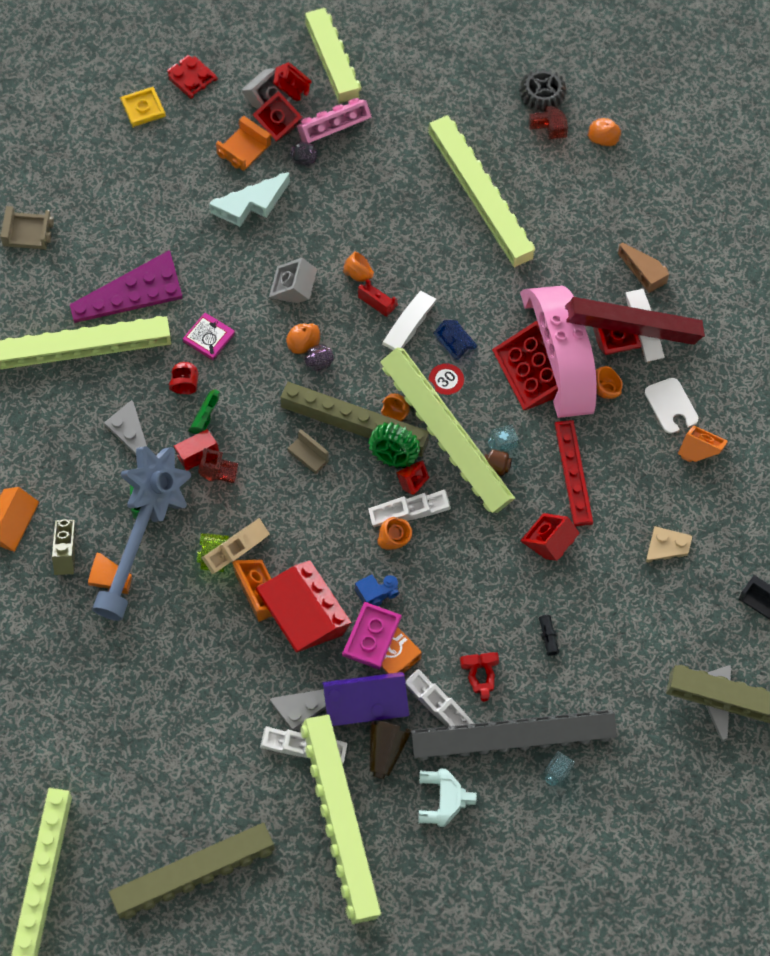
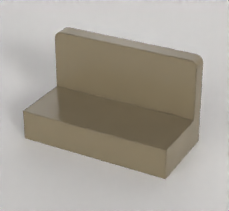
(309, 452)

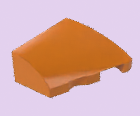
(103, 573)

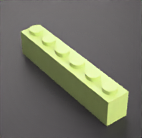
(332, 55)

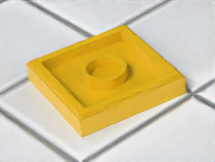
(143, 106)

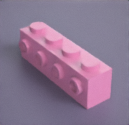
(333, 121)

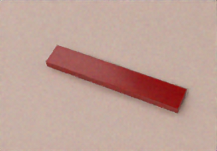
(573, 473)

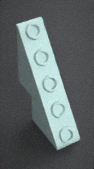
(255, 198)

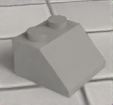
(262, 89)
(293, 281)

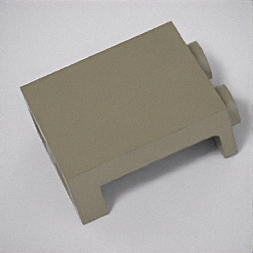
(26, 229)

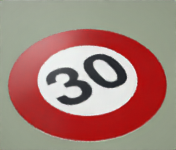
(446, 379)

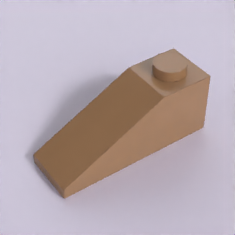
(645, 268)

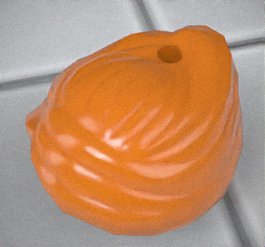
(604, 132)
(357, 267)
(303, 337)
(608, 383)
(394, 533)

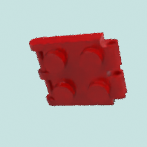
(190, 75)

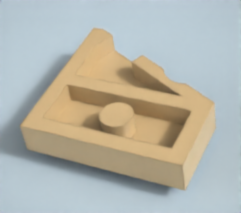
(668, 544)

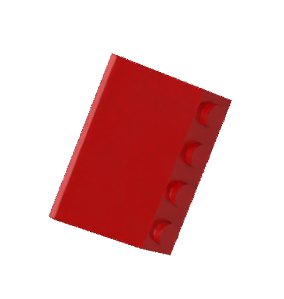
(527, 367)
(304, 607)

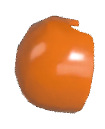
(395, 407)

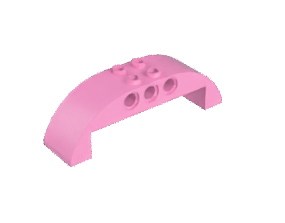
(567, 350)

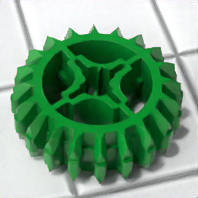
(394, 445)

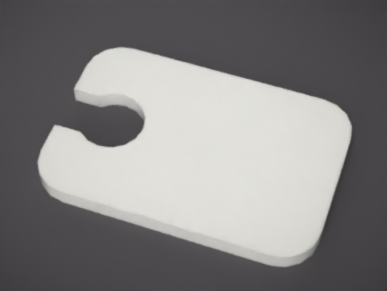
(669, 400)

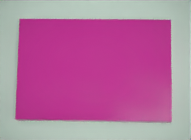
(372, 635)

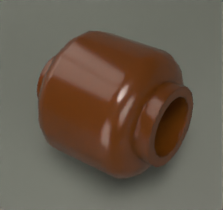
(499, 461)

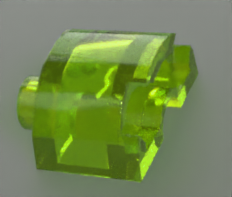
(209, 542)

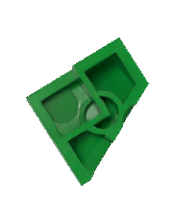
(203, 416)

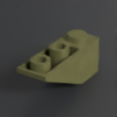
(64, 547)

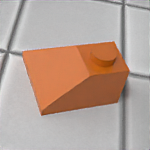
(700, 445)

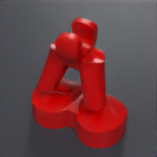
(486, 661)

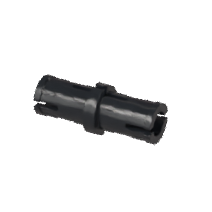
(548, 635)

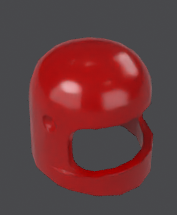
(184, 378)

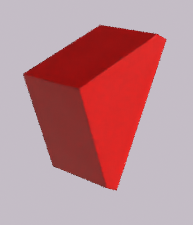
(413, 477)

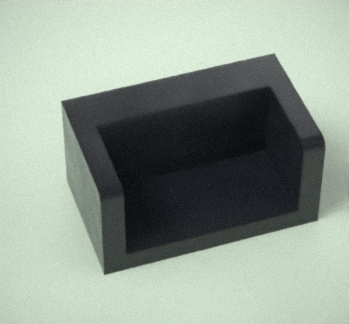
(757, 596)

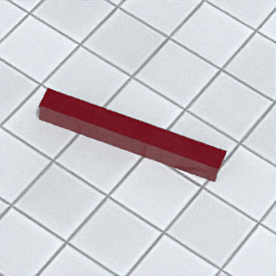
(634, 320)

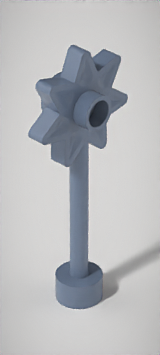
(155, 488)

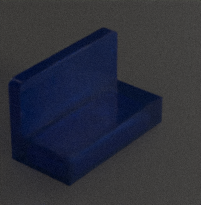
(454, 338)

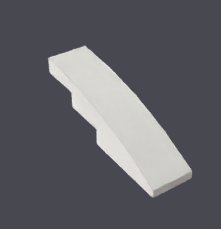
(409, 321)
(650, 346)
(410, 508)
(436, 701)
(291, 743)

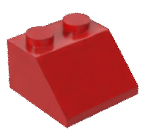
(278, 116)
(614, 341)
(551, 536)

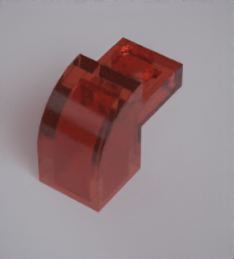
(553, 120)
(214, 467)

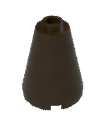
(385, 747)

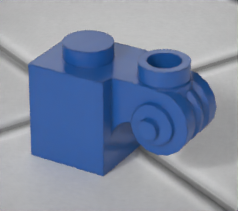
(374, 593)

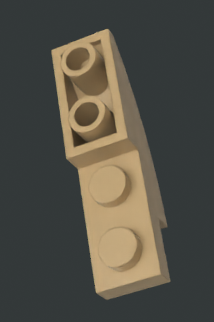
(235, 546)

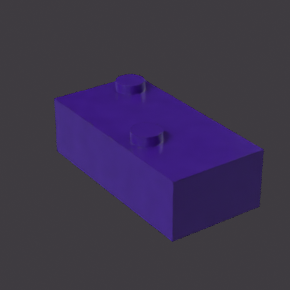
(366, 698)

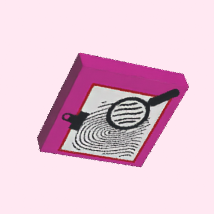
(208, 336)

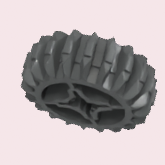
(541, 84)

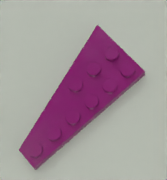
(142, 287)

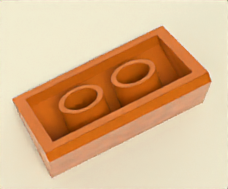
(15, 515)
(251, 575)

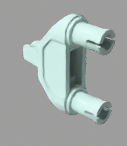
(451, 797)

